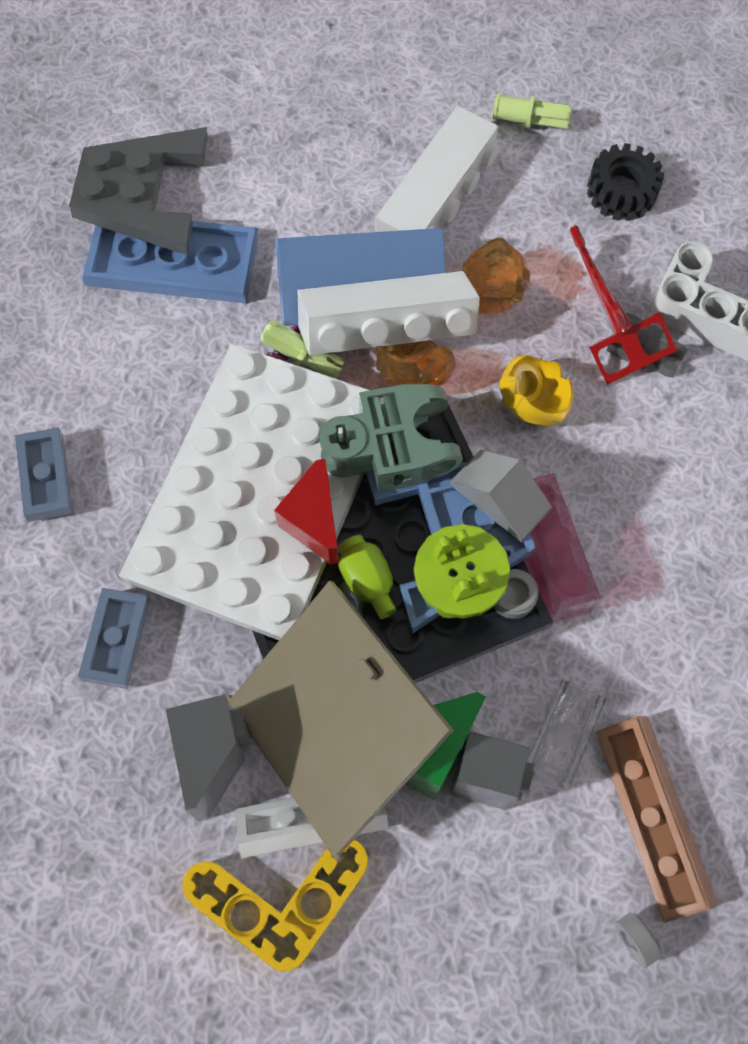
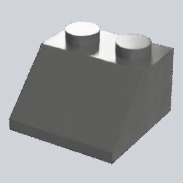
(207, 750)

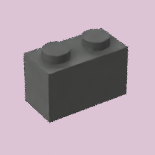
(492, 771)

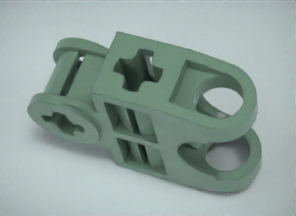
(368, 443)

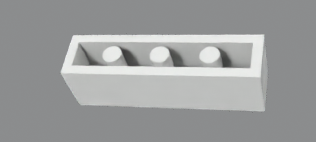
(441, 174)
(387, 312)

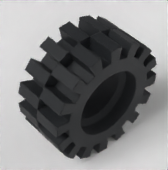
(629, 164)

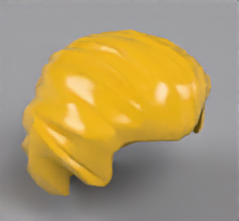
(536, 390)

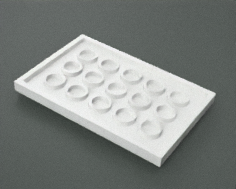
(214, 519)

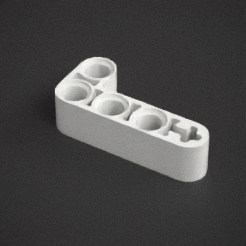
(699, 300)

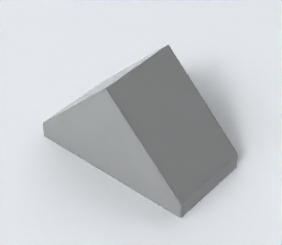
(503, 492)

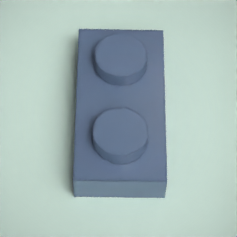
(43, 474)
(114, 638)

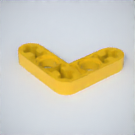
(290, 919)

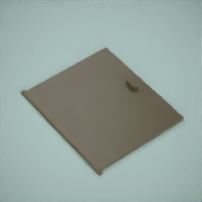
(334, 724)

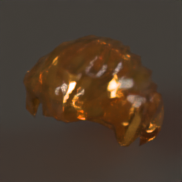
(498, 276)
(415, 363)

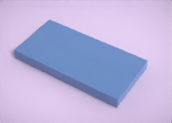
(353, 259)
(215, 268)

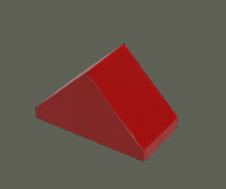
(308, 513)

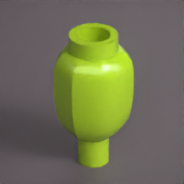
(367, 574)

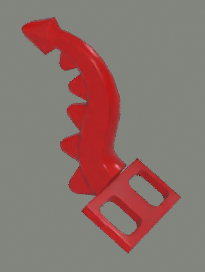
(621, 326)

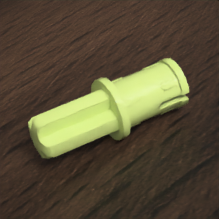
(531, 112)
(293, 346)

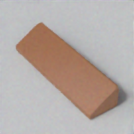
(656, 819)

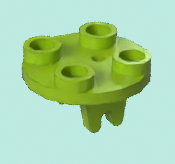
(471, 590)

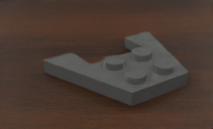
(122, 181)

